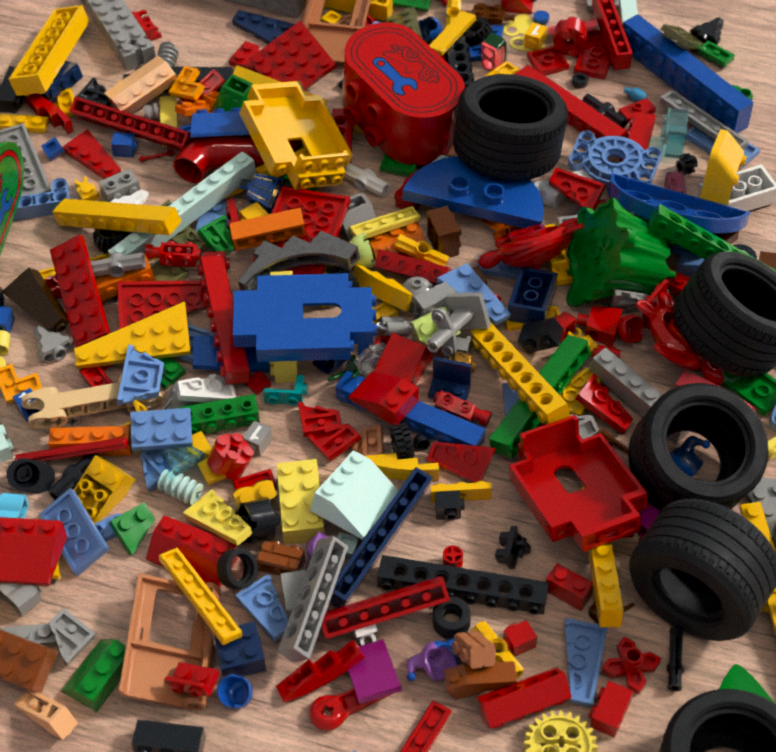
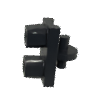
(515, 547)

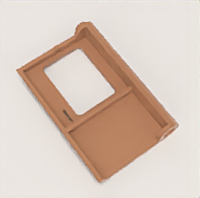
(149, 662)

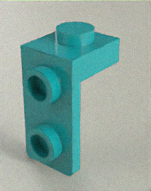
(289, 397)

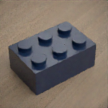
(532, 295)

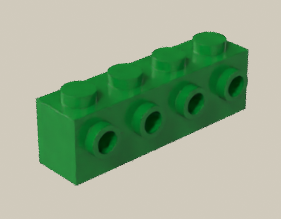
(224, 414)

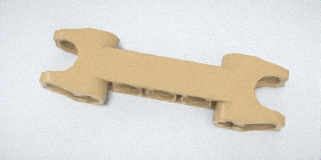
(57, 406)

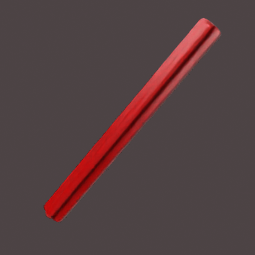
(76, 450)

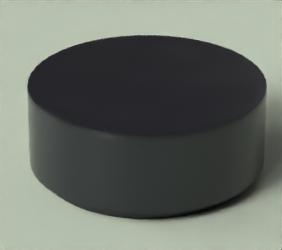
(579, 80)

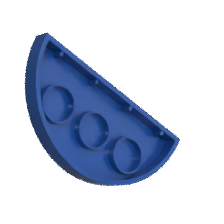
(467, 192)
(643, 199)

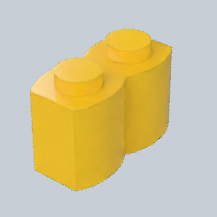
(259, 490)

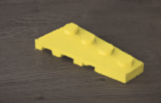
(215, 516)

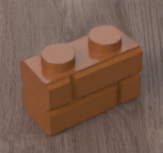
(279, 558)

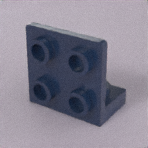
(451, 378)

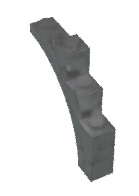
(296, 252)

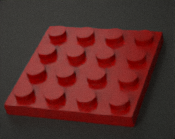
(294, 58)

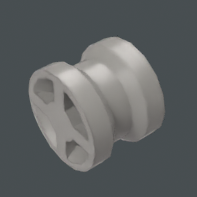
(151, 112)

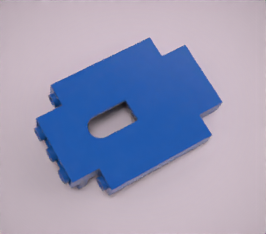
(275, 322)

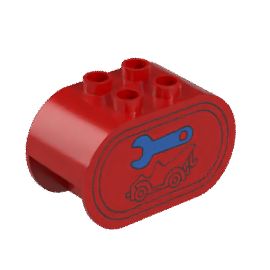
(400, 93)

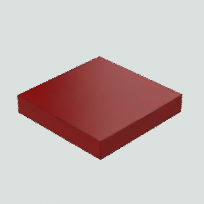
(548, 61)

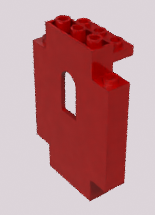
(592, 515)

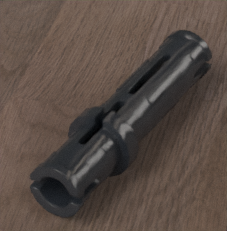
(675, 667)

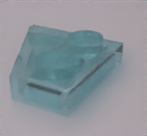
(182, 458)

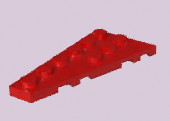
(145, 298)

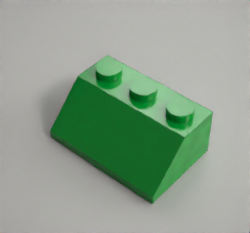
(97, 674)

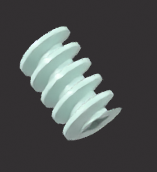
(180, 487)

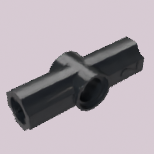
(605, 109)
(70, 476)

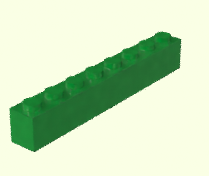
(558, 373)

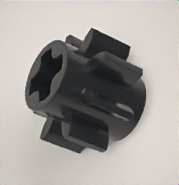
(686, 163)

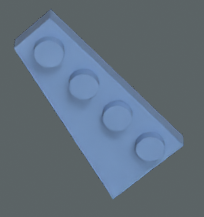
(584, 656)

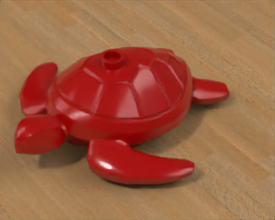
(531, 245)
(671, 343)

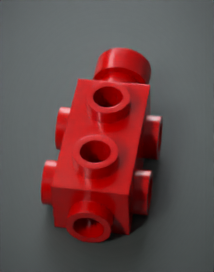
(176, 256)
(458, 408)

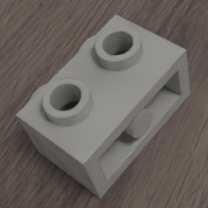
(119, 185)

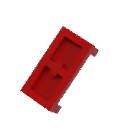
(147, 25)

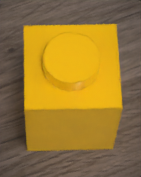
(535, 36)

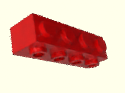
(524, 698)

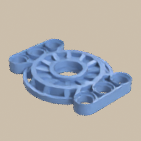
(598, 151)

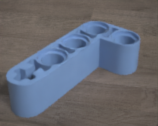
(42, 203)

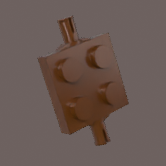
(494, 14)

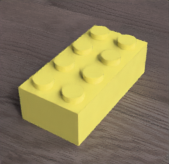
(297, 488)

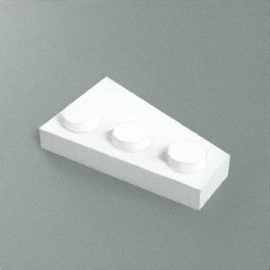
(204, 389)

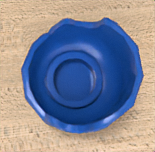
(234, 691)

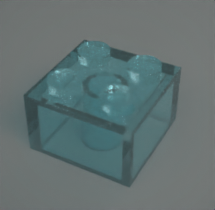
(673, 133)

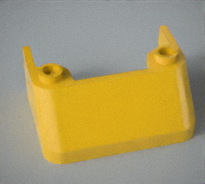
(722, 168)

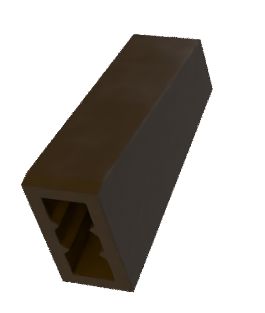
(37, 300)

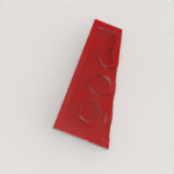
(92, 155)

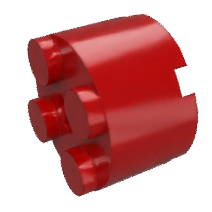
(570, 36)
(230, 456)

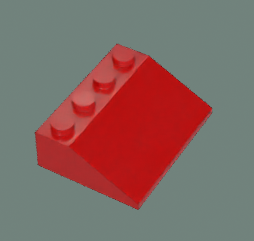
(30, 550)

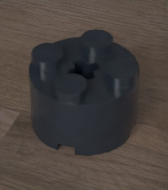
(260, 518)

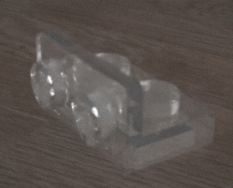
(368, 359)

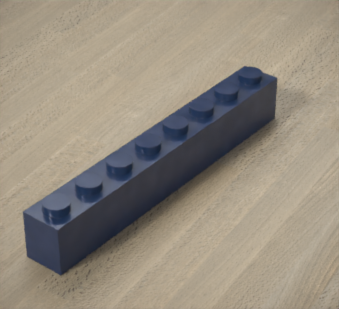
(380, 537)

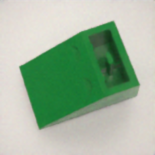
(233, 93)

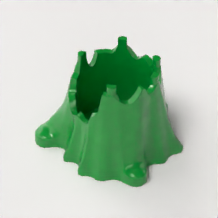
(613, 254)

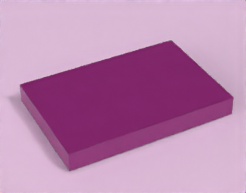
(374, 674)

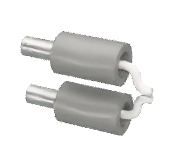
(395, 325)

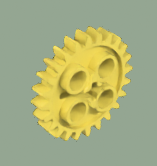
(560, 727)

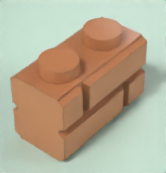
(474, 649)

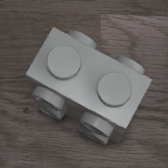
(431, 299)

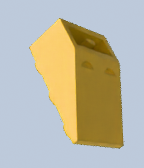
(102, 487)

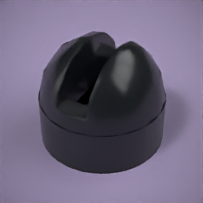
(421, 442)

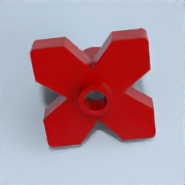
(631, 664)

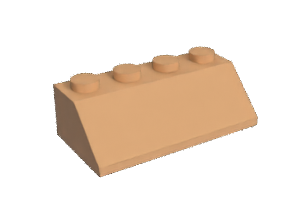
(141, 85)

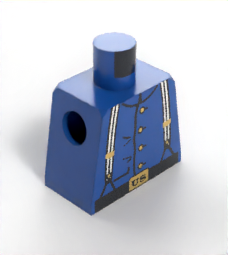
(263, 190)

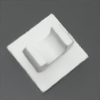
(366, 631)

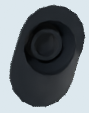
(30, 475)

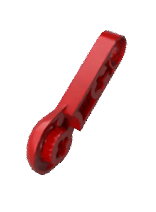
(342, 707)

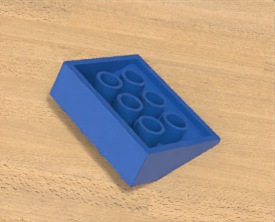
(217, 123)

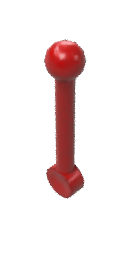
(170, 152)

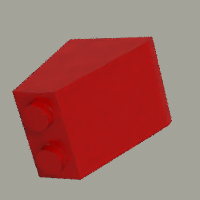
(404, 359)

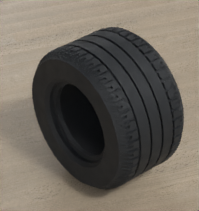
(510, 127)
(730, 314)
(720, 419)
(704, 569)
(722, 721)

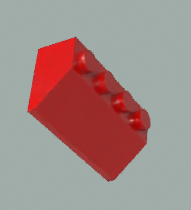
(196, 545)

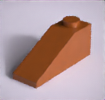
(464, 681)

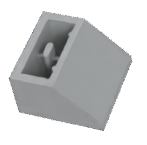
(358, 212)

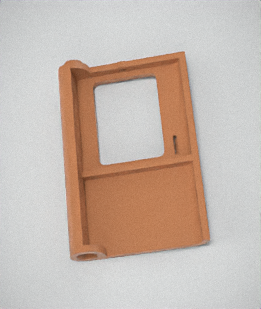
(333, 36)

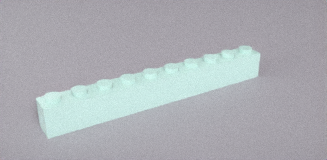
(194, 203)

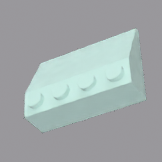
(354, 495)

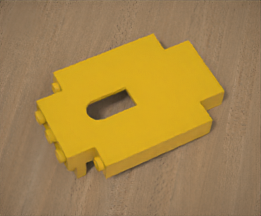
(284, 114)

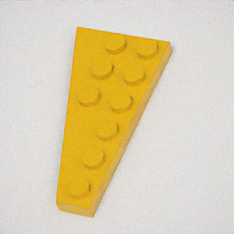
(157, 335)

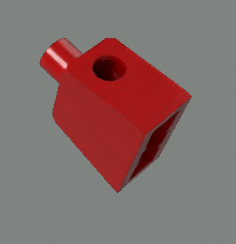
(601, 324)

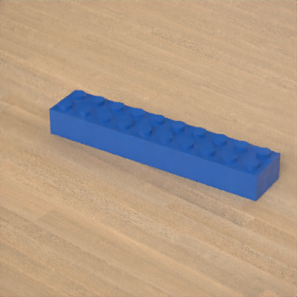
(687, 74)

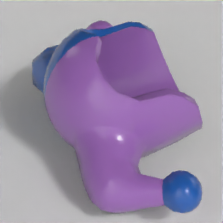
(433, 659)

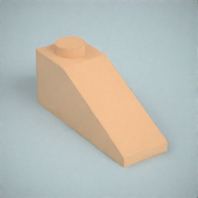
(47, 713)

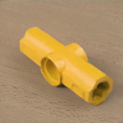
(453, 10)
(420, 250)
(505, 655)

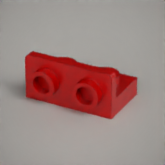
(193, 679)

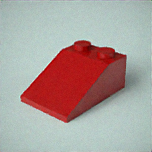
(386, 396)

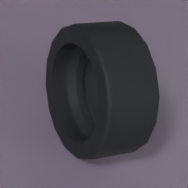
(224, 568)

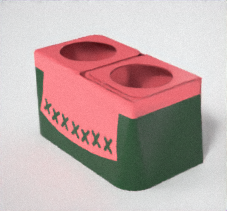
(498, 47)

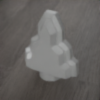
(51, 344)

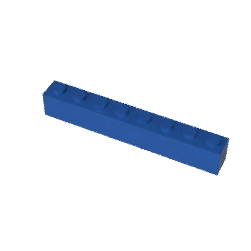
(423, 418)

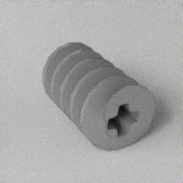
(168, 52)

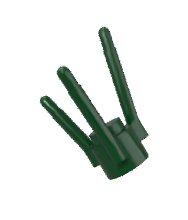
(350, 366)

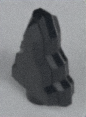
(708, 31)

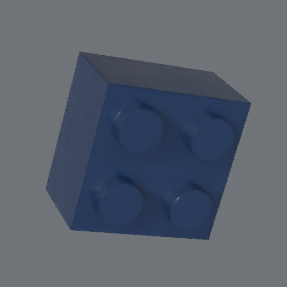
(242, 655)

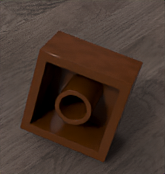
(443, 231)

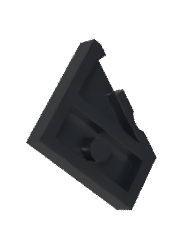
(95, 93)

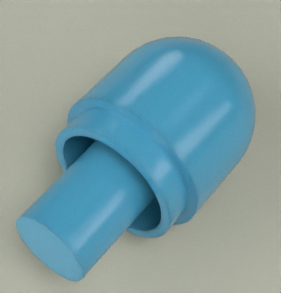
(635, 94)

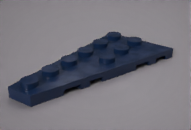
(260, 26)

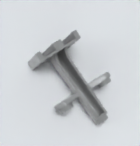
(466, 312)

